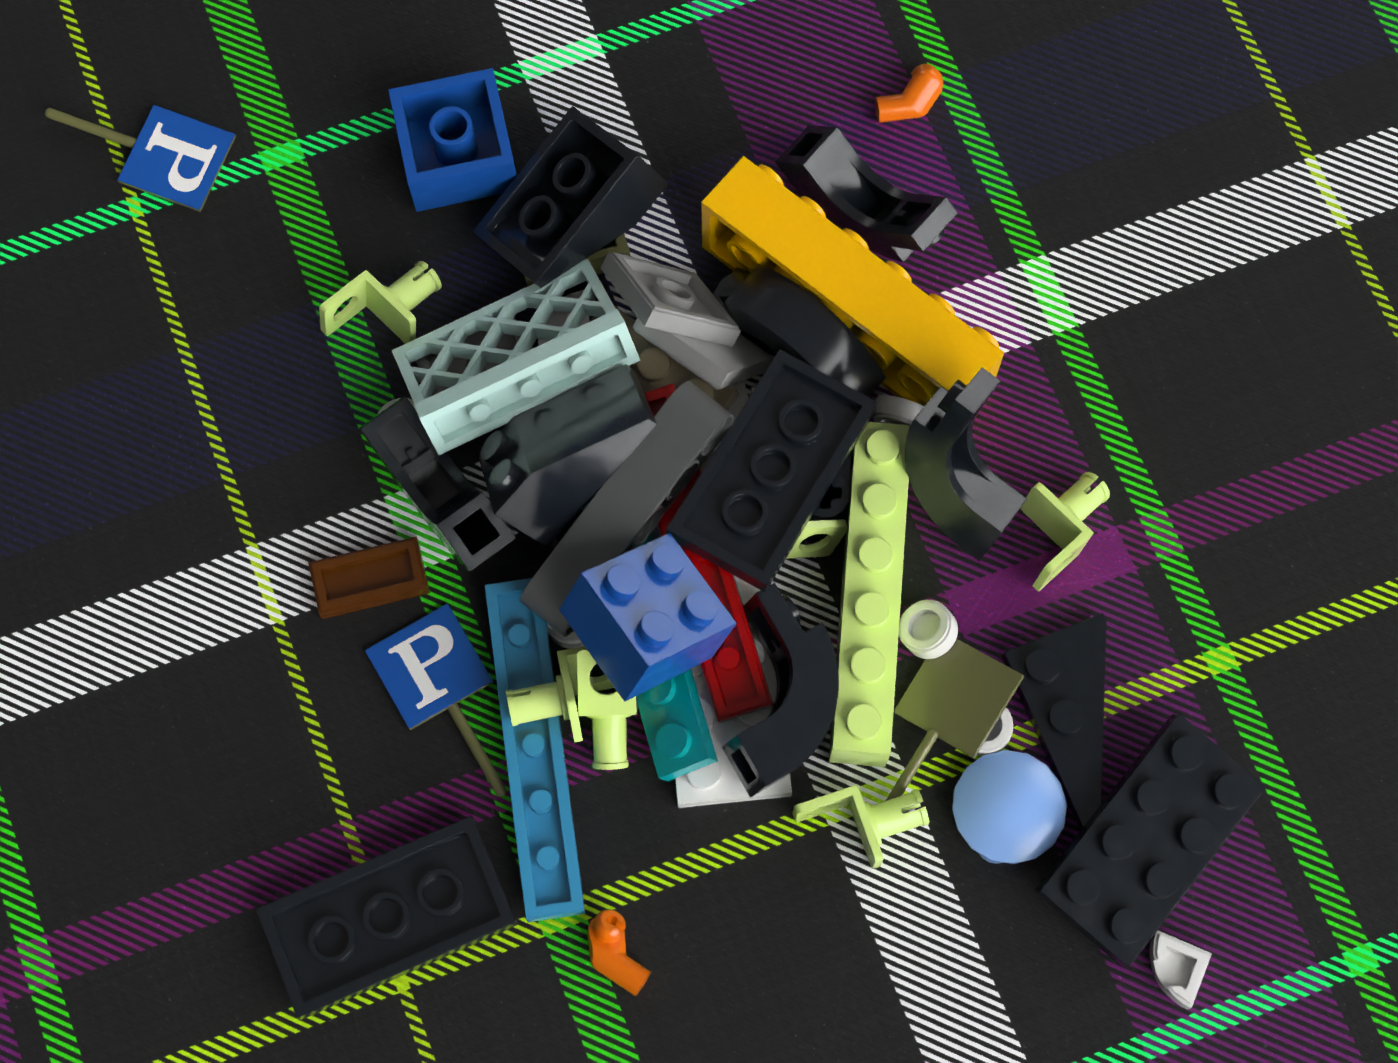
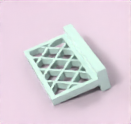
(524, 376)

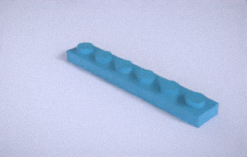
(534, 761)

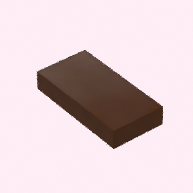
(369, 577)

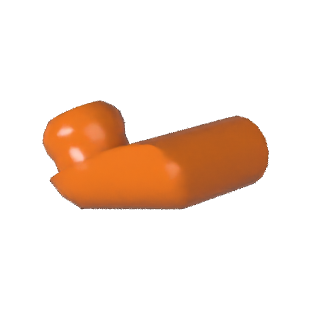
(915, 99)
(609, 954)

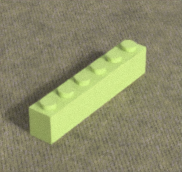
(871, 598)

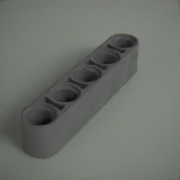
(632, 498)

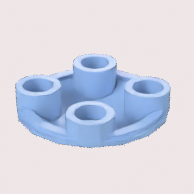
(1009, 807)

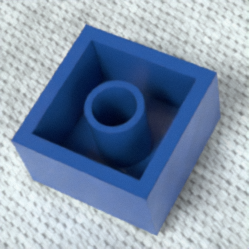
(453, 139)
(646, 616)

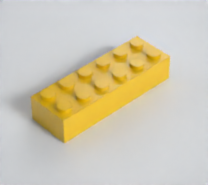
(907, 332)

